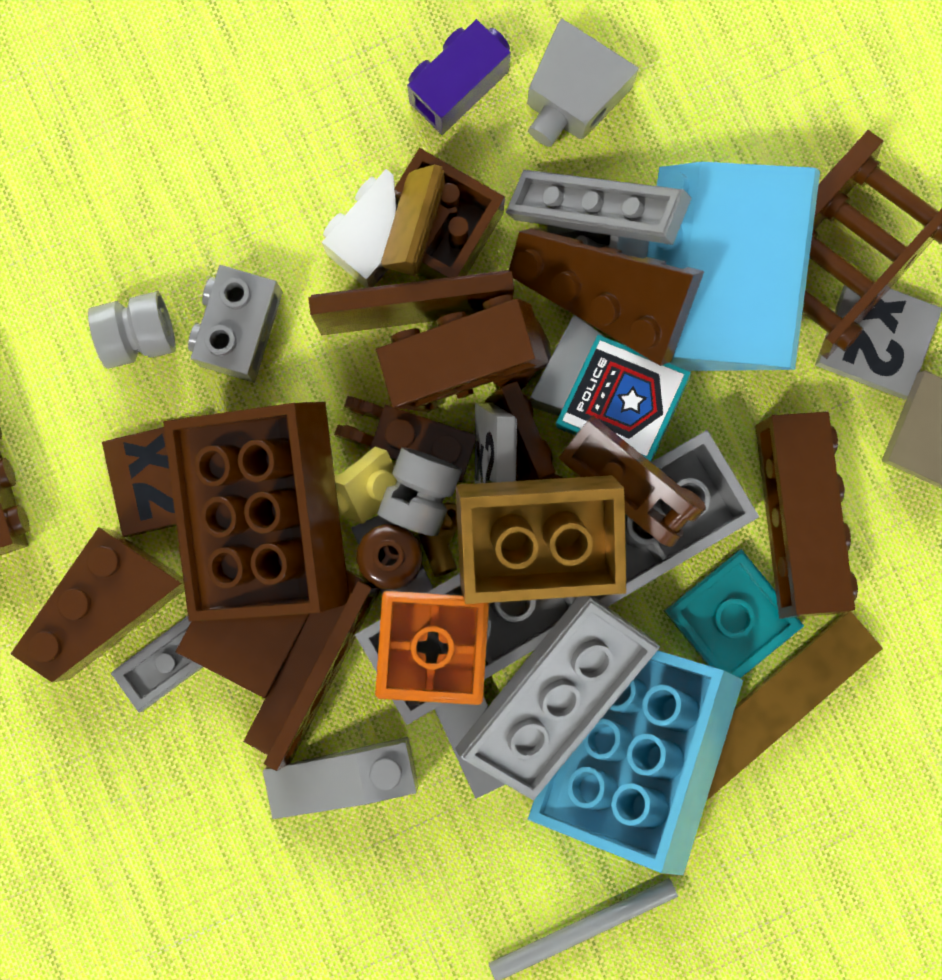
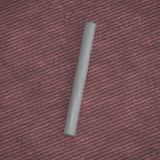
(583, 930)

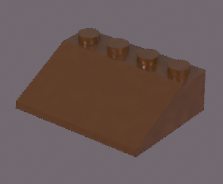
(257, 512)

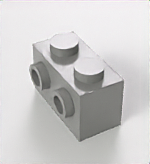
(235, 323)

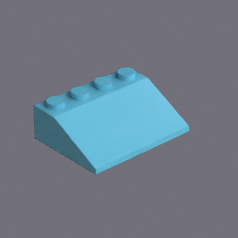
(754, 244)
(646, 766)

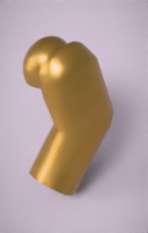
(438, 548)

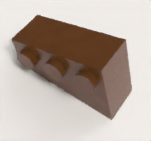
(461, 354)
(95, 605)

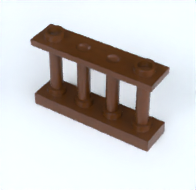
(862, 167)

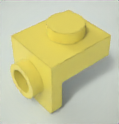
(364, 485)

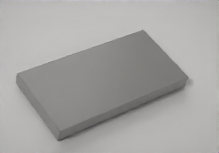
(557, 696)

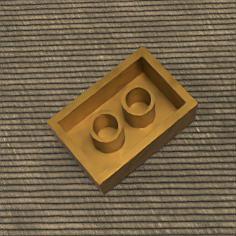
(541, 539)

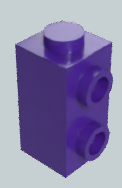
(459, 76)

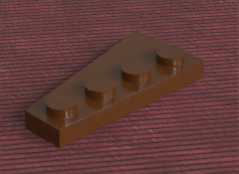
(621, 295)

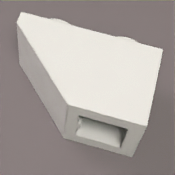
(361, 235)

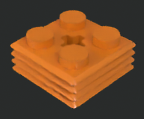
(404, 671)

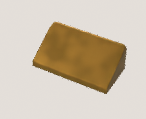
(414, 220)

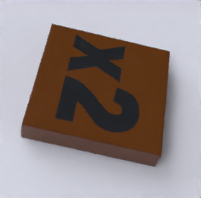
(141, 481)

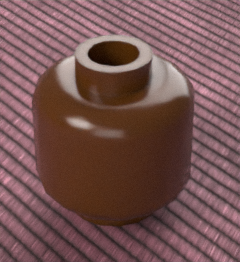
(408, 561)

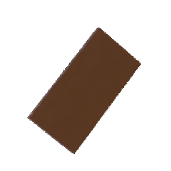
(406, 302)

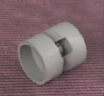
(125, 331)
(419, 491)

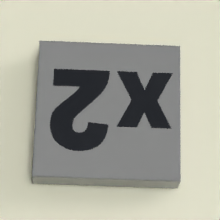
(890, 345)
(494, 444)

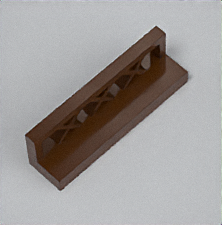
(308, 675)

